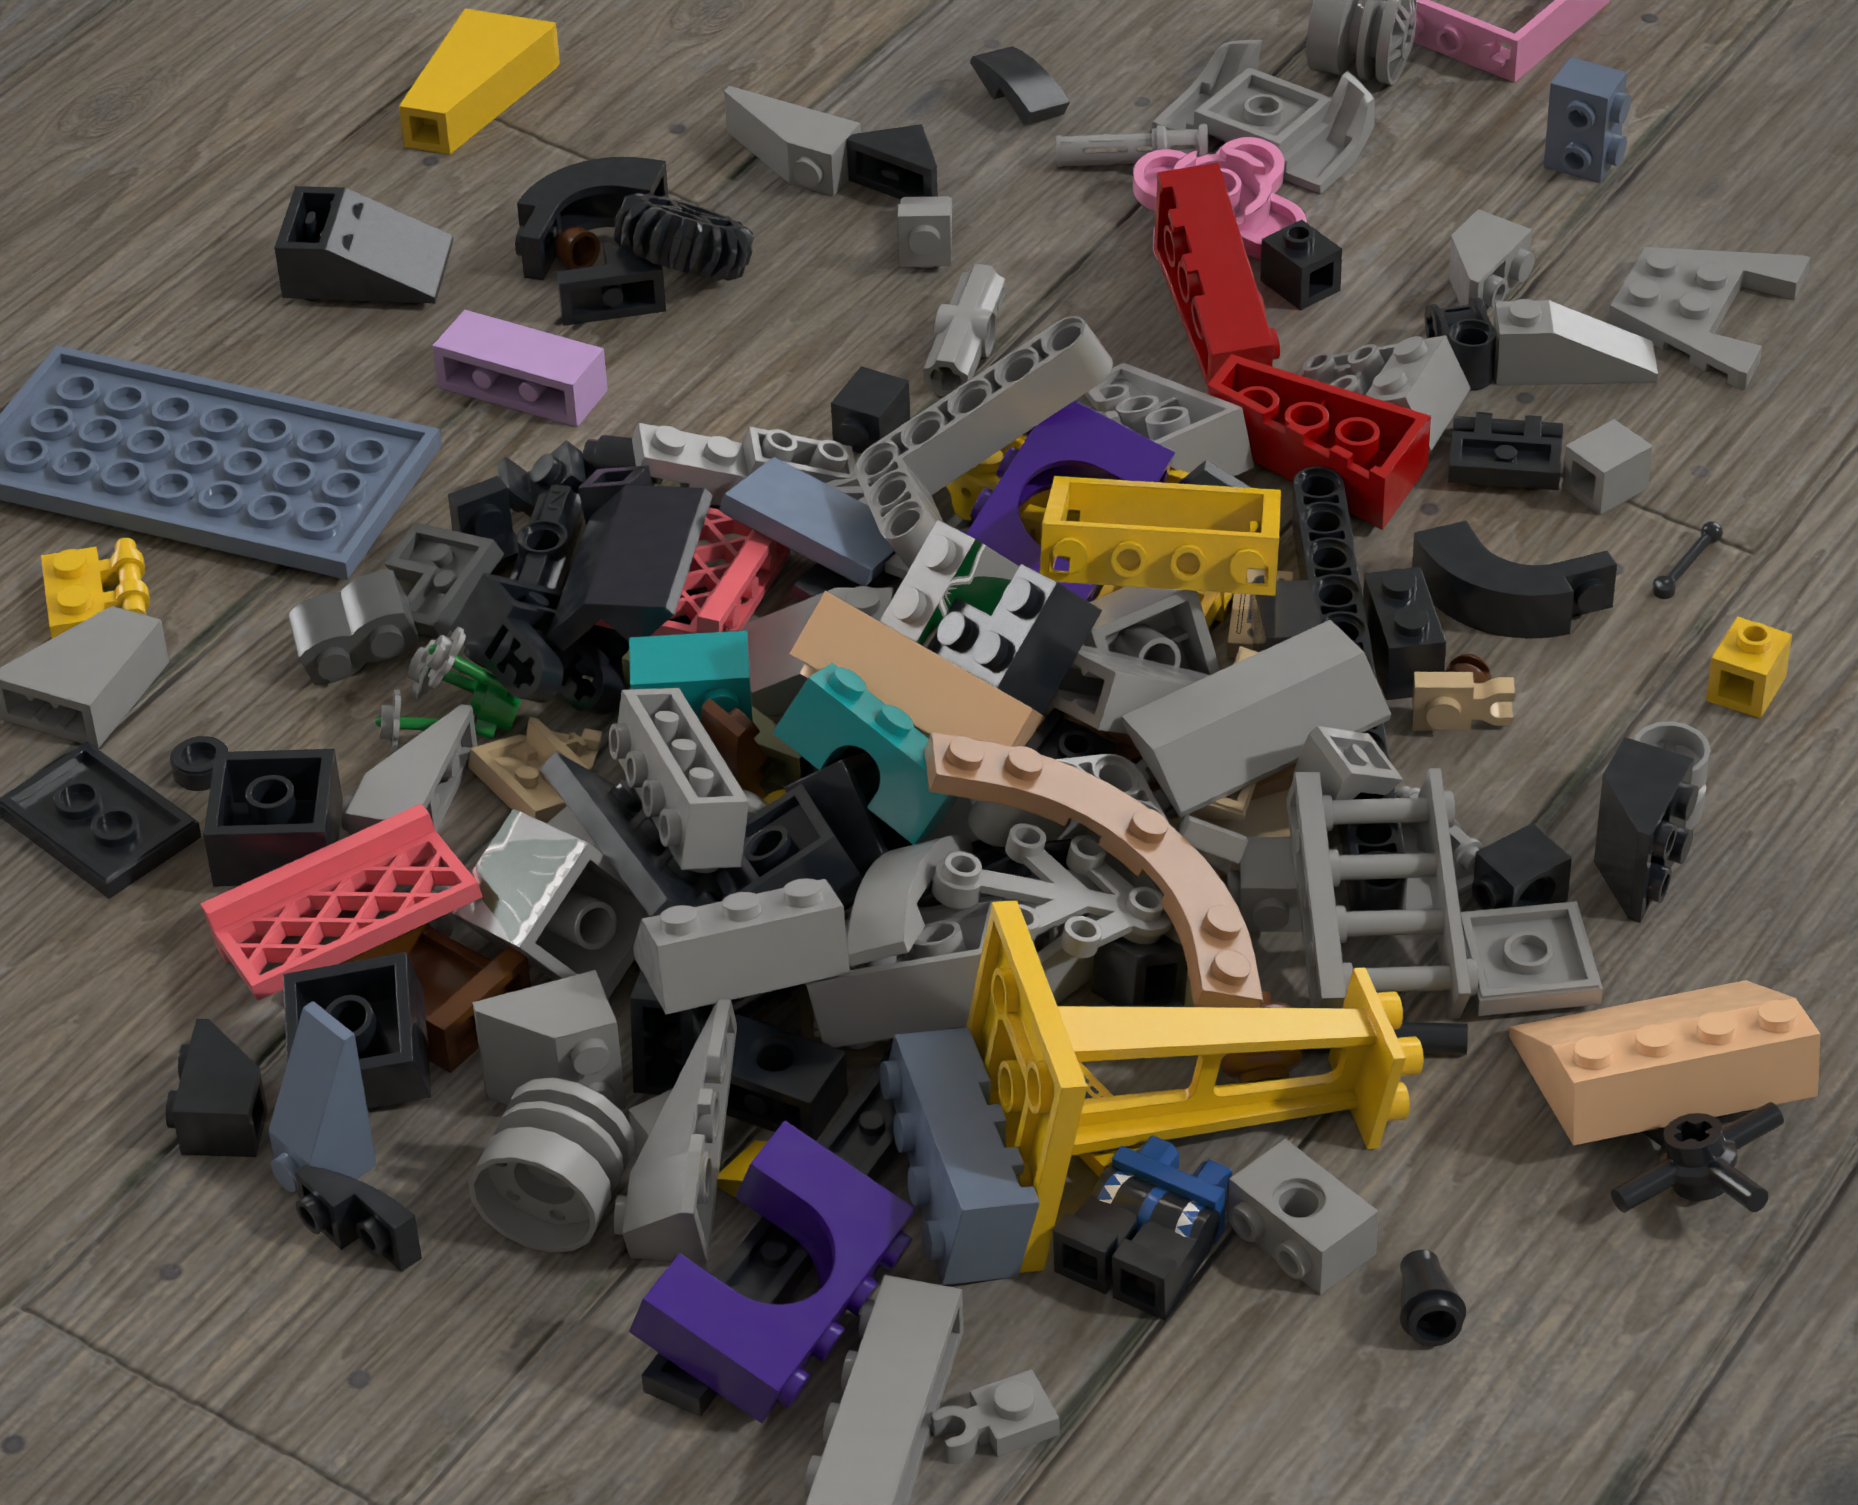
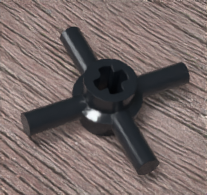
(1701, 1160)

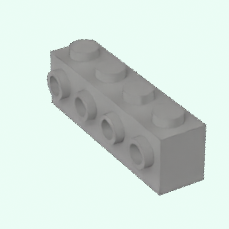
(680, 779)

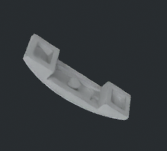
(885, 907)

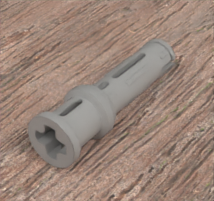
(1071, 148)

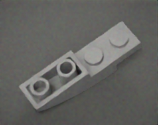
(722, 463)

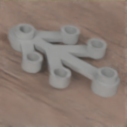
(1126, 909)

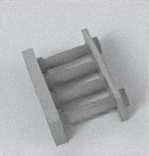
(1329, 925)

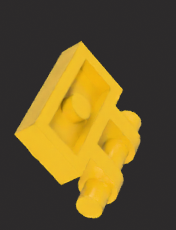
(77, 580)

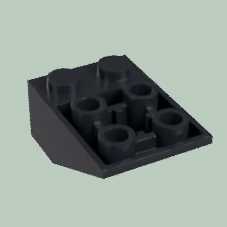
(357, 250)

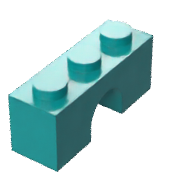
(840, 712)

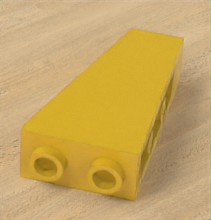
(475, 77)

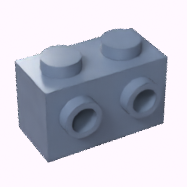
(1586, 119)

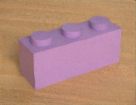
(520, 368)

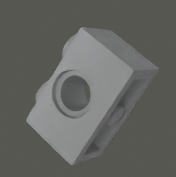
(1302, 1217)

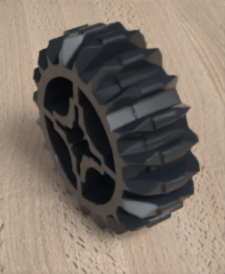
(683, 236)

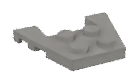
(1686, 293)

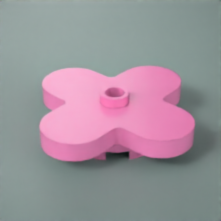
(1252, 177)

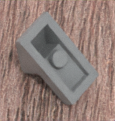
(1347, 763)

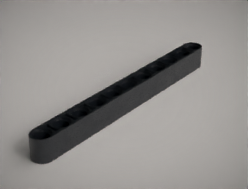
(1330, 564)

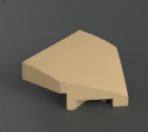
(514, 765)

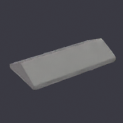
(1255, 716)

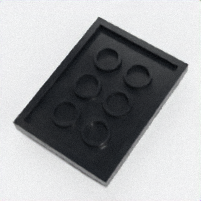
(629, 838)

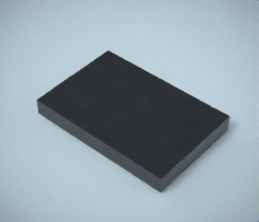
(98, 819)

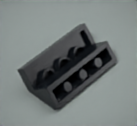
(631, 562)

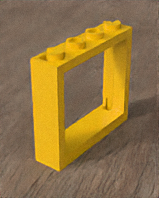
(1161, 535)

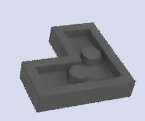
(445, 573)

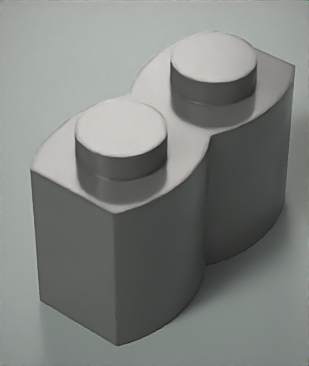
(352, 627)

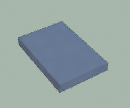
(810, 520)

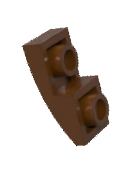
(734, 739)

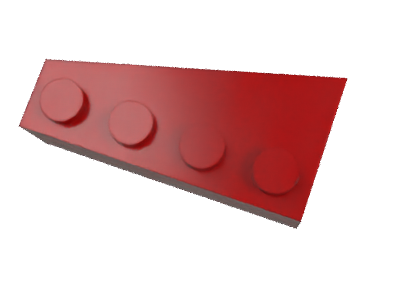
(1210, 270)
(1311, 423)

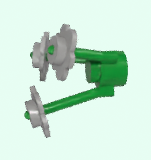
(432, 664)

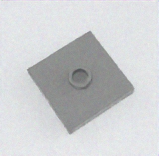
(1531, 958)

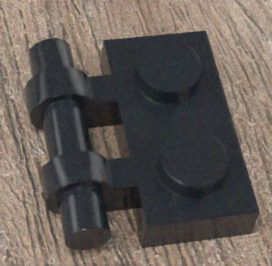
(1506, 452)

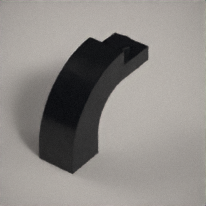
(580, 197)
(1506, 595)

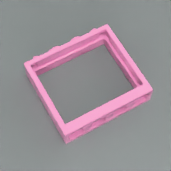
(1480, 42)

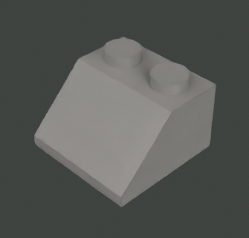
(550, 1032)

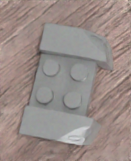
(1312, 131)

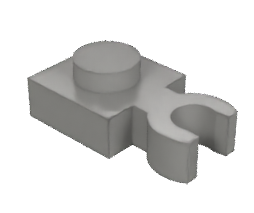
(1003, 1413)

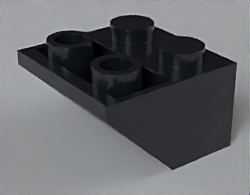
(1643, 823)

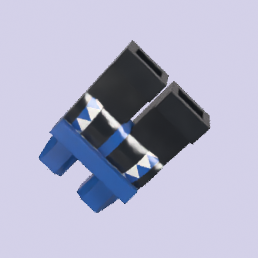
(1145, 1224)

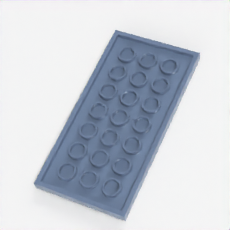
(207, 461)

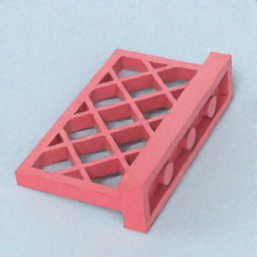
(734, 586)
(348, 876)

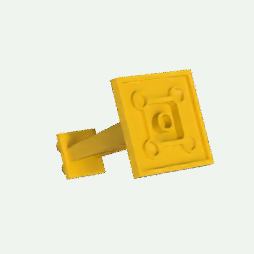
(1037, 1079)

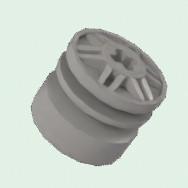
(1370, 30)
(552, 1165)

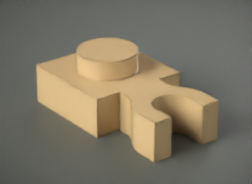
(1453, 700)

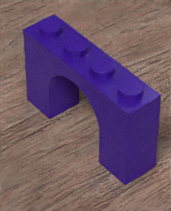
(1066, 445)
(759, 1349)

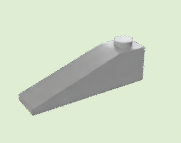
(1176, 417)
(678, 1168)

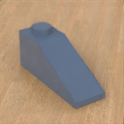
(321, 1103)

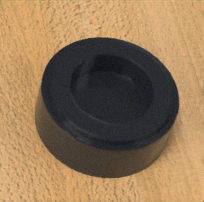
(194, 762)

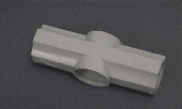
(964, 329)

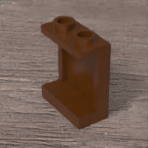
(451, 982)

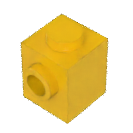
(1748, 667)

